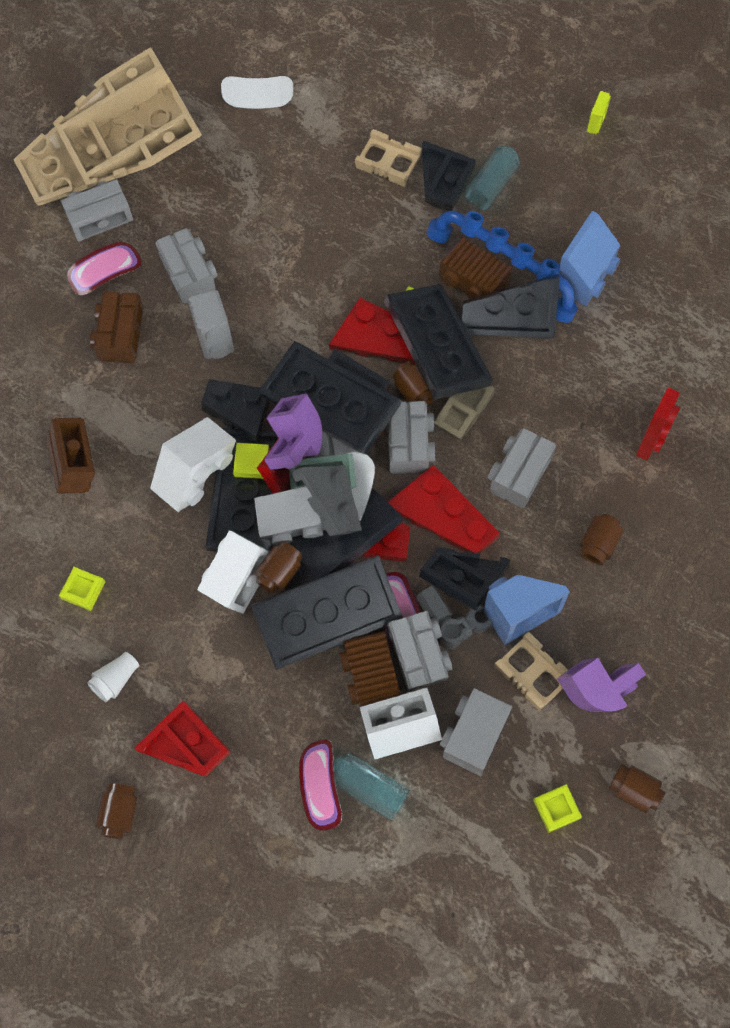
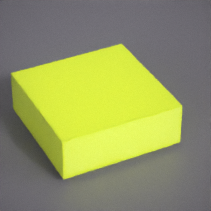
(598, 112)
(248, 458)
(82, 588)
(557, 808)

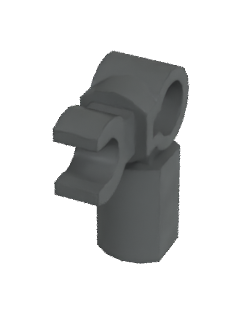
(452, 630)

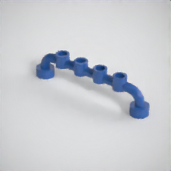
(496, 241)

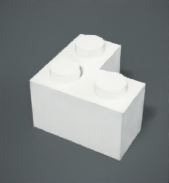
(189, 461)

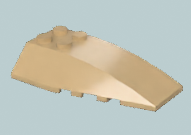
(113, 132)

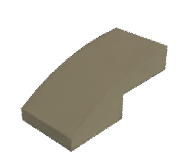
(463, 411)

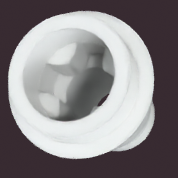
(111, 678)

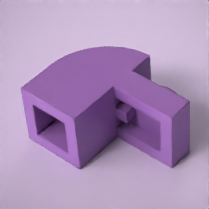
(298, 432)
(595, 690)

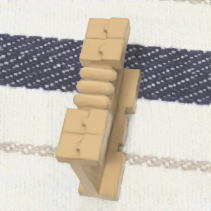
(392, 150)
(541, 664)

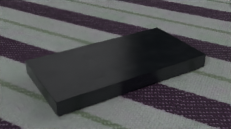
(438, 341)
(346, 403)
(234, 499)
(331, 553)
(326, 612)

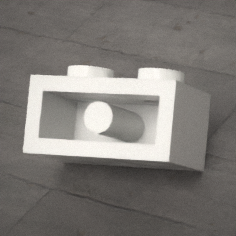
(231, 574)
(400, 723)

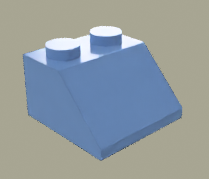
(590, 259)
(522, 605)

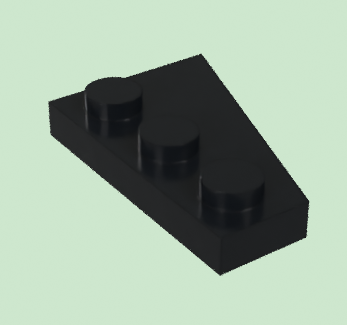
(515, 311)

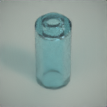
(492, 177)
(369, 785)

